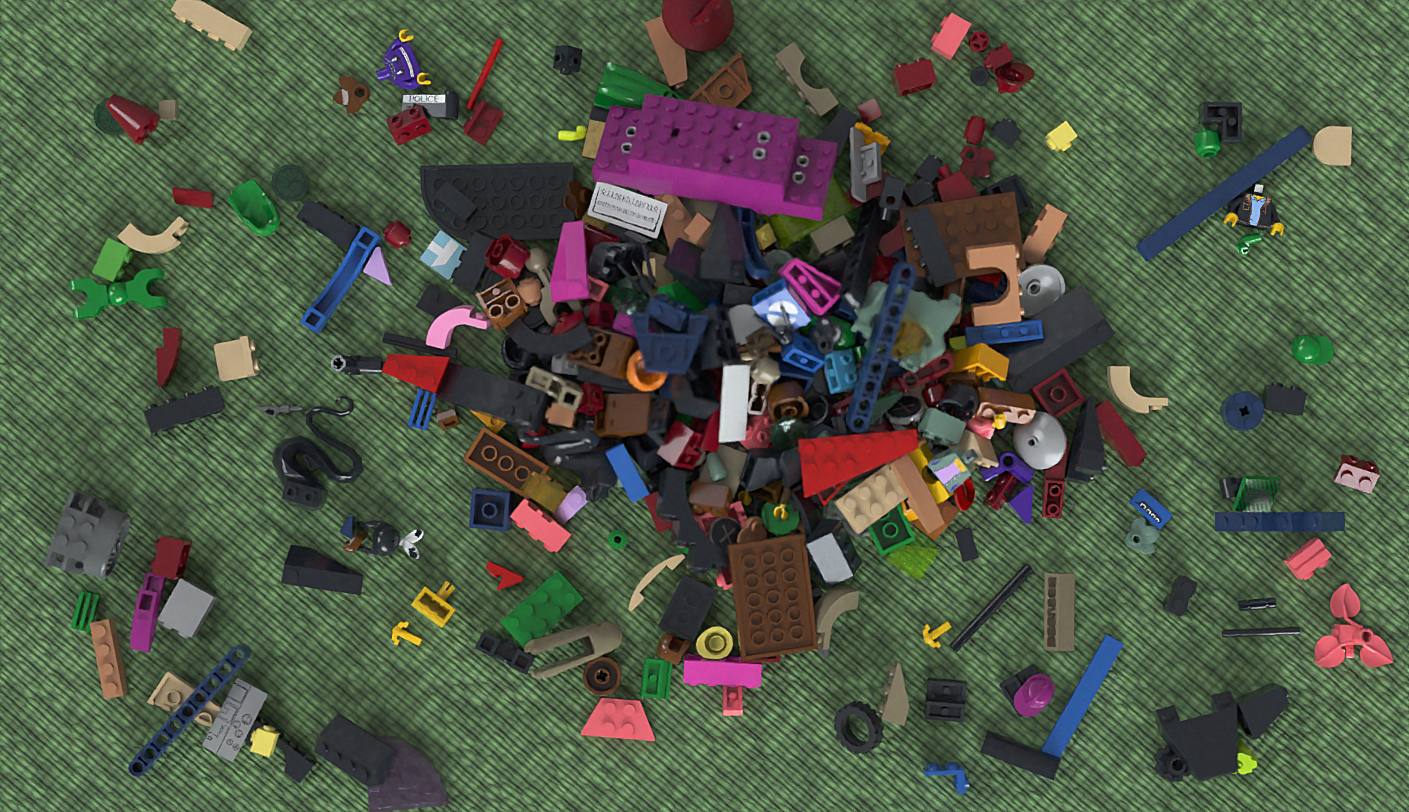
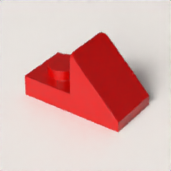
(508, 577)

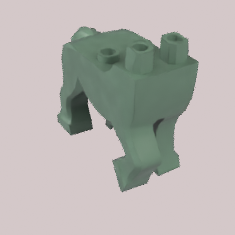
(929, 314)

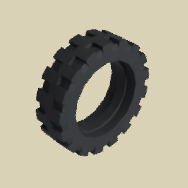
(871, 720)

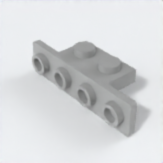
(864, 164)

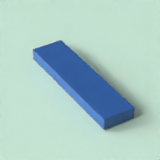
(1004, 332)

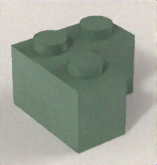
(941, 427)

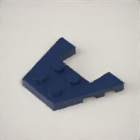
(668, 351)

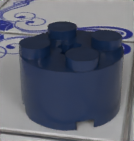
(1251, 406)

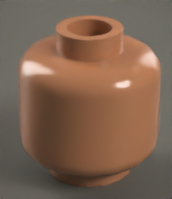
(530, 290)

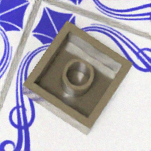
(831, 236)

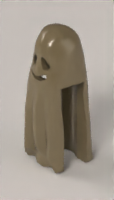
(597, 639)

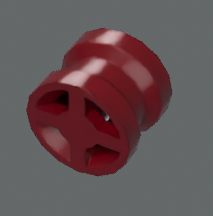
(979, 38)

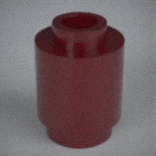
(974, 130)

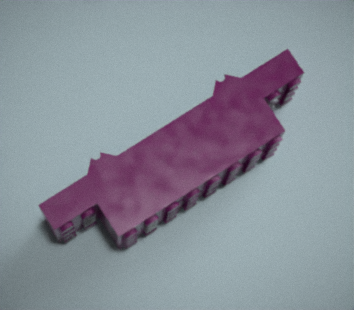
(716, 156)

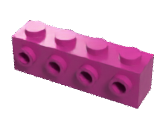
(724, 671)

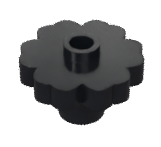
(1165, 768)

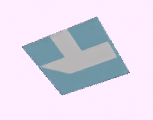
(443, 254)

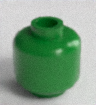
(1207, 143)

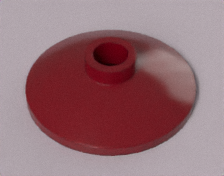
(567, 322)

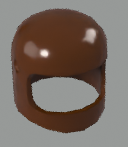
(672, 648)

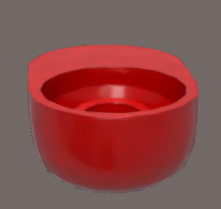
(964, 494)

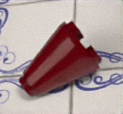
(133, 117)

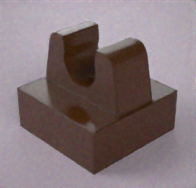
(448, 418)

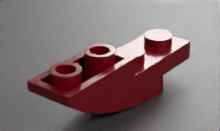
(1054, 488)

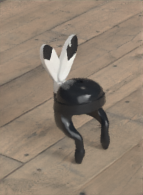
(387, 539)

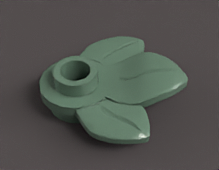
(1145, 536)

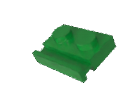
(656, 678)

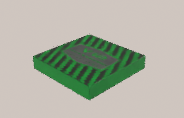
(1256, 494)

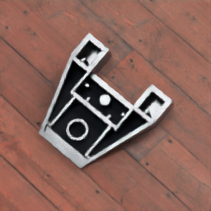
(1087, 447)
(1205, 742)

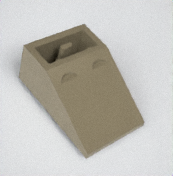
(895, 700)

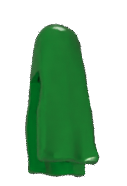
(628, 88)

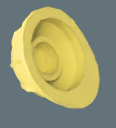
(714, 643)

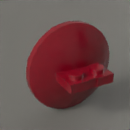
(698, 23)

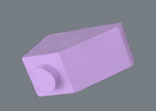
(571, 505)

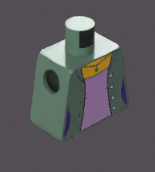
(953, 466)

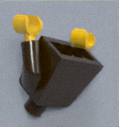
(772, 493)

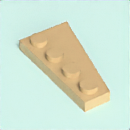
(174, 691)

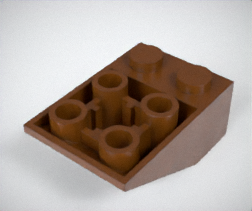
(605, 353)
(623, 415)

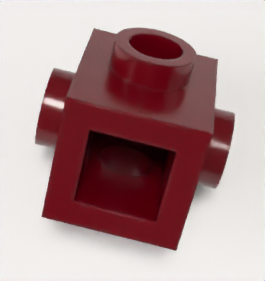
(591, 399)

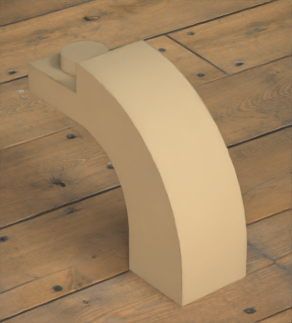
(157, 244)
(1120, 387)

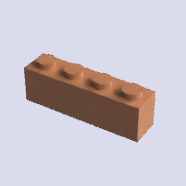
(109, 658)

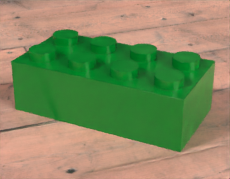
(889, 530)
(542, 609)

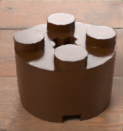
(787, 401)
(598, 685)

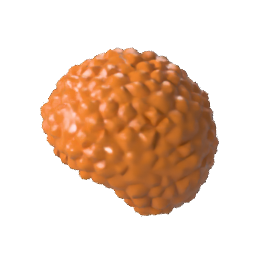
(639, 377)

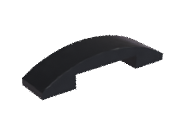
(808, 512)

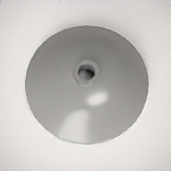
(1047, 288)
(1048, 438)

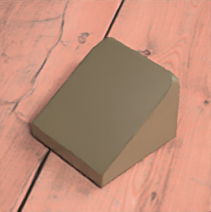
(168, 110)

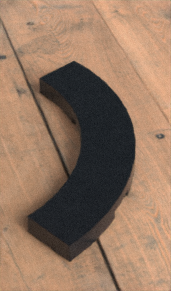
(548, 344)

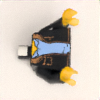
(1254, 211)

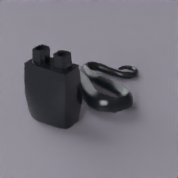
(578, 452)
(299, 485)

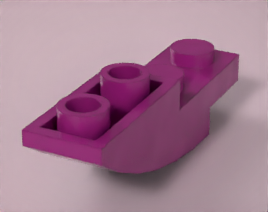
(145, 612)

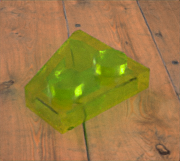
(912, 559)

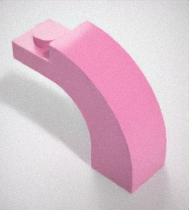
(441, 329)

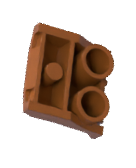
(502, 303)

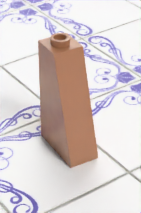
(669, 53)

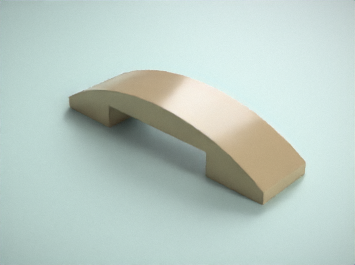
(671, 562)

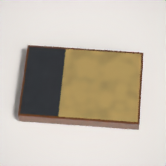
(594, 132)

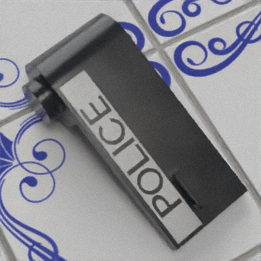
(434, 105)

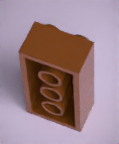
(503, 460)

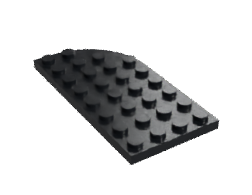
(508, 197)

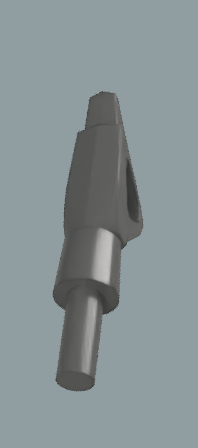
(279, 408)

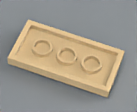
(871, 498)

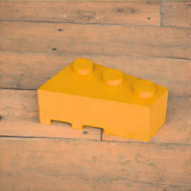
(980, 360)

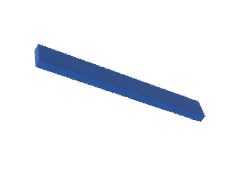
(1082, 696)

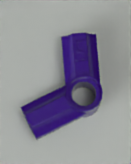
(1016, 467)

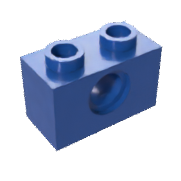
(802, 353)

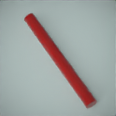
(484, 74)

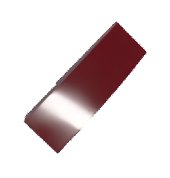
(168, 356)

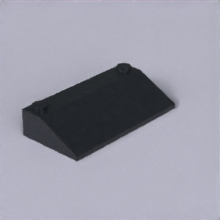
(1069, 331)

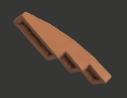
(918, 493)

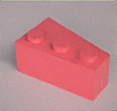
(540, 525)

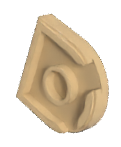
(1333, 145)

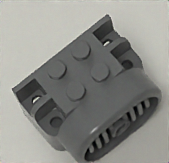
(88, 536)

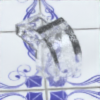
(831, 511)

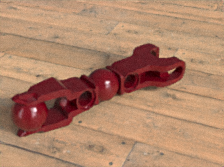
(928, 372)

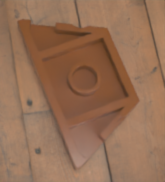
(727, 87)

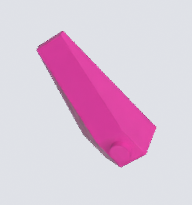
(570, 268)

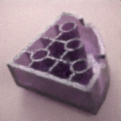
(410, 782)

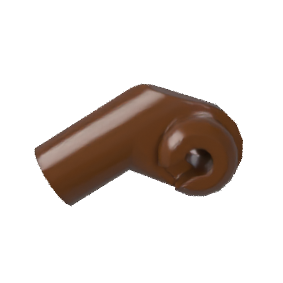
(355, 542)

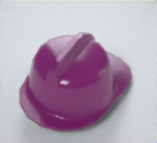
(1034, 695)

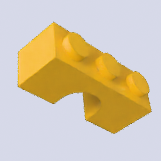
(921, 459)

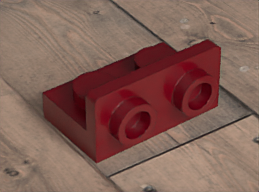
(482, 122)

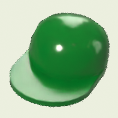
(1312, 349)

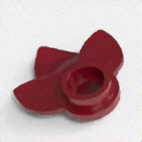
(978, 164)

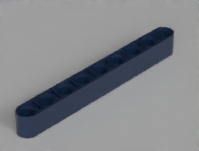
(878, 337)
(185, 718)

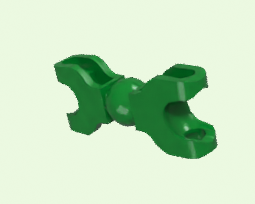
(118, 293)

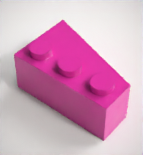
(811, 285)

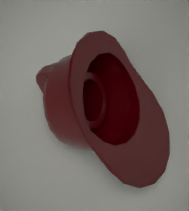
(1012, 77)

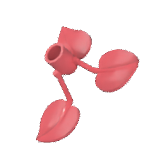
(1328, 651)

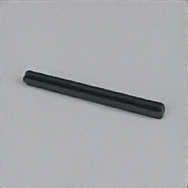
(991, 607)

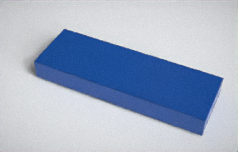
(627, 472)

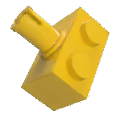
(434, 605)

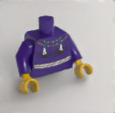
(402, 64)

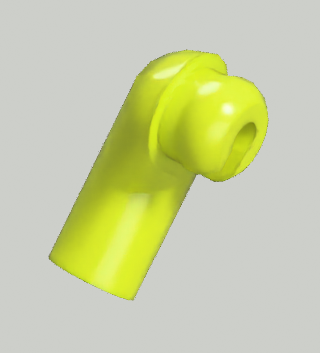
(571, 135)

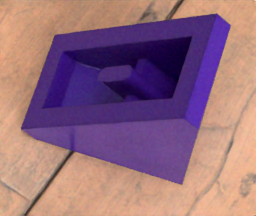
(1022, 503)

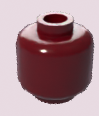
(397, 234)
(933, 393)

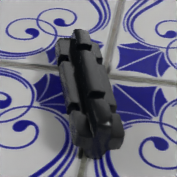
(1255, 604)

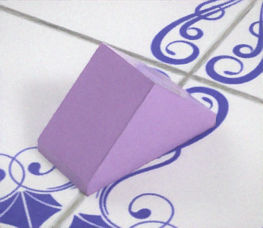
(378, 267)

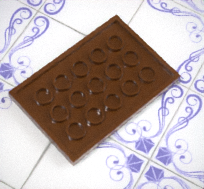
(967, 224)
(772, 596)

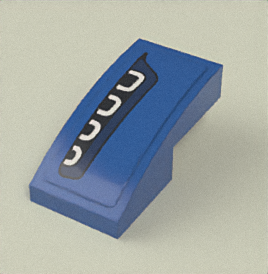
(1150, 508)

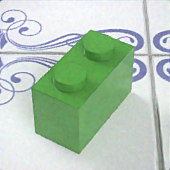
(113, 260)

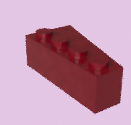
(711, 426)

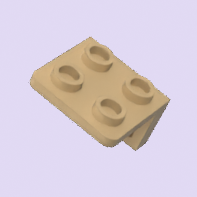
(236, 359)

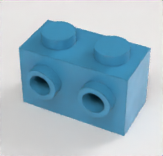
(840, 371)

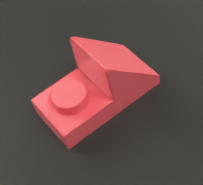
(732, 700)

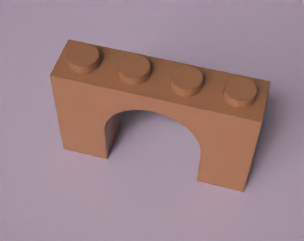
(1008, 306)

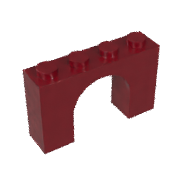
(894, 239)

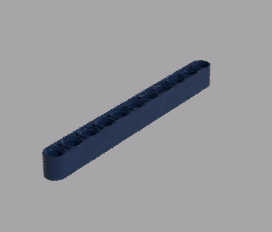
(1224, 193)

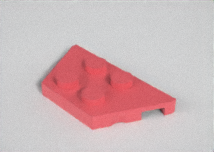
(619, 720)

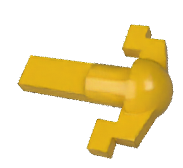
(398, 631)
(929, 637)

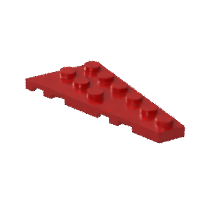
(839, 458)

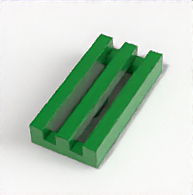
(78, 610)

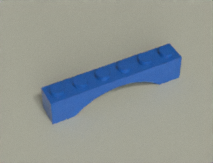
(334, 292)

